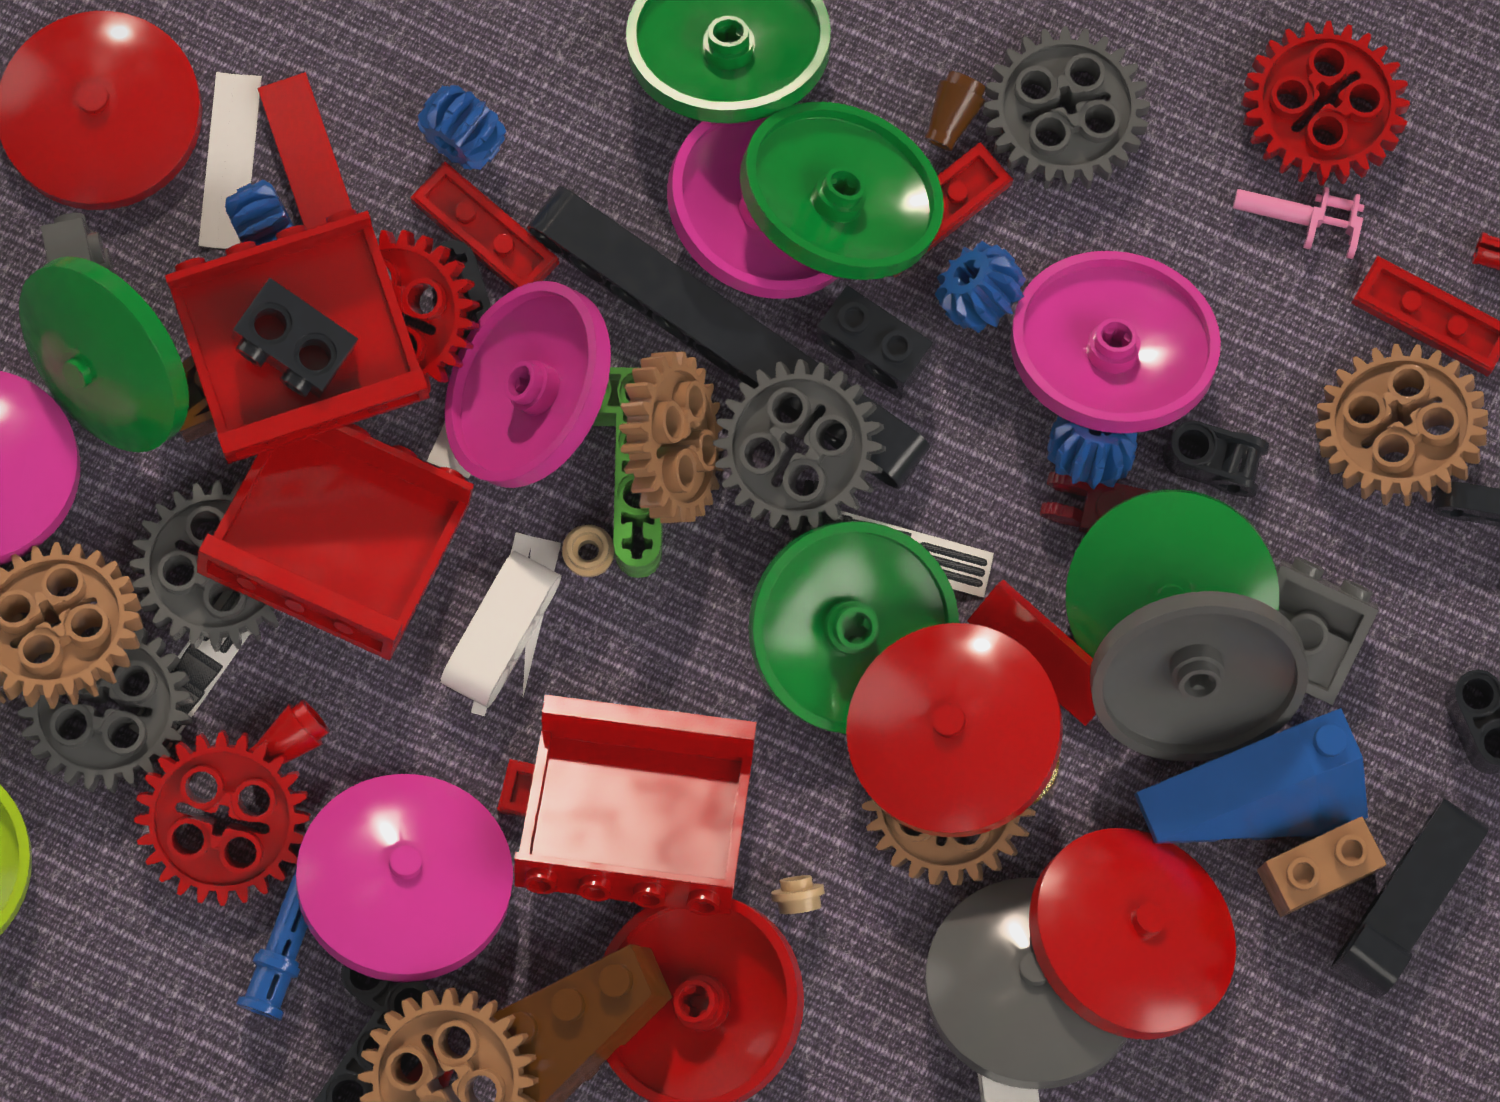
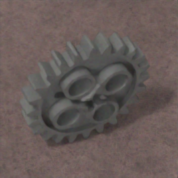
(1051, 68)
(760, 421)
(191, 604)
(95, 750)

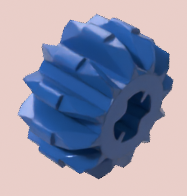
(461, 127)
(257, 213)
(980, 286)
(1090, 454)

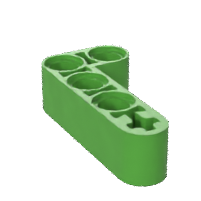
(623, 538)

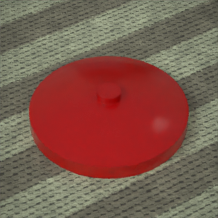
(99, 110)
(954, 730)
(1132, 934)
(729, 1009)

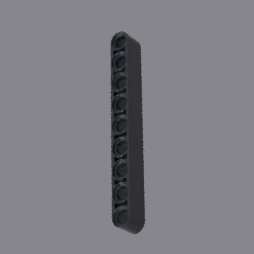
(701, 317)

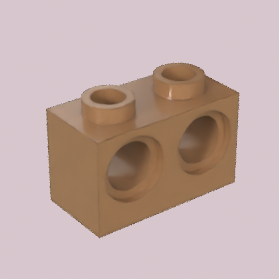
(1321, 866)

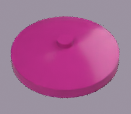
(716, 223)
(1115, 342)
(528, 384)
(35, 466)
(404, 877)

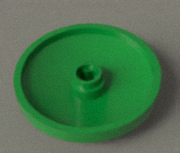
(728, 55)
(841, 190)
(104, 354)
(1161, 549)
(836, 606)

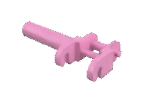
(1305, 214)

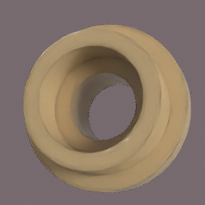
(588, 535)
(798, 895)

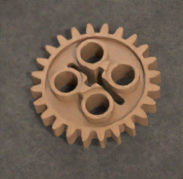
(1402, 424)
(671, 437)
(75, 659)
(951, 857)
(490, 1054)

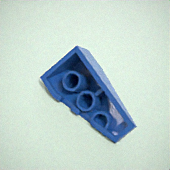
(1273, 788)

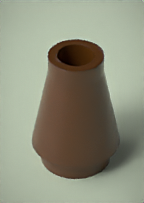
(954, 108)

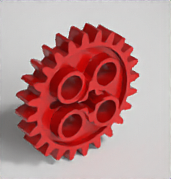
(1357, 134)
(412, 272)
(211, 865)

